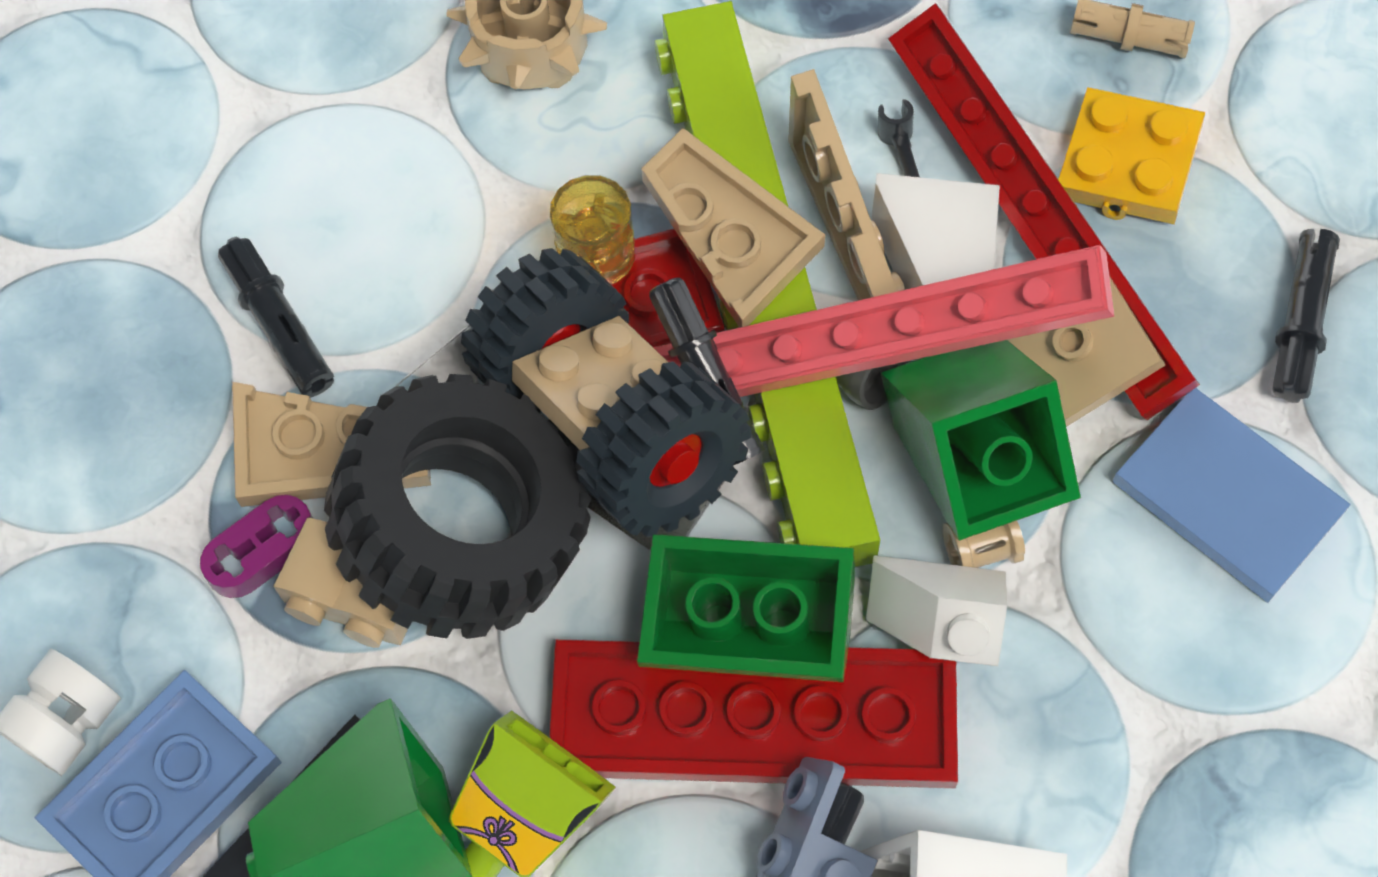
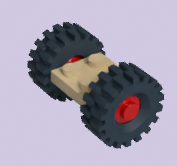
(645, 429)

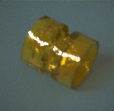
(595, 222)

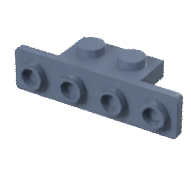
(797, 842)

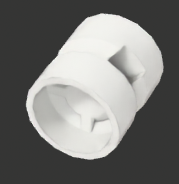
(42, 732)

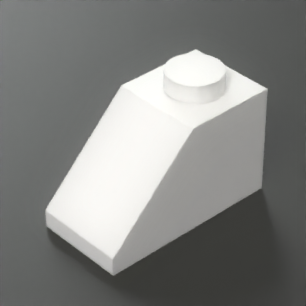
(940, 608)

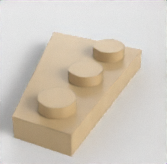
(730, 225)
(290, 445)

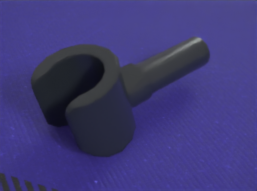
(898, 133)

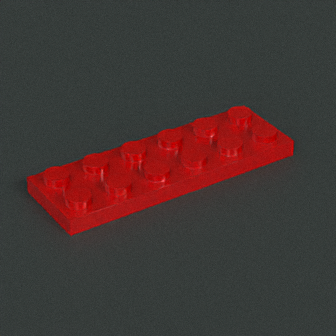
(883, 724)

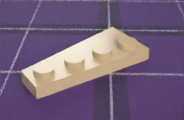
(836, 190)

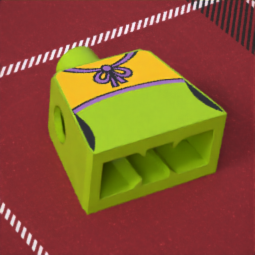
(523, 799)

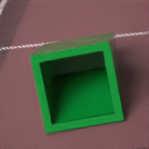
(363, 810)

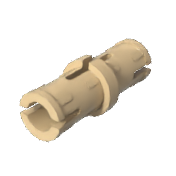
(1132, 27)

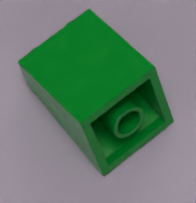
(984, 434)

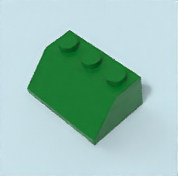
(748, 608)

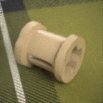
(986, 547)

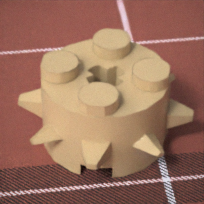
(526, 40)

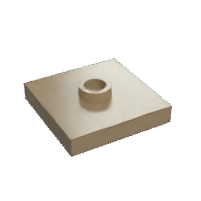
(1094, 358)

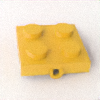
(1131, 155)

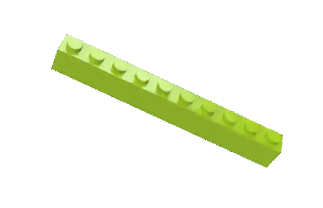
(803, 424)

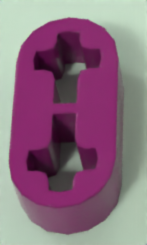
(254, 543)

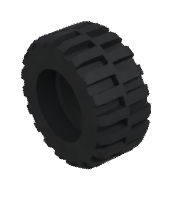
(412, 565)

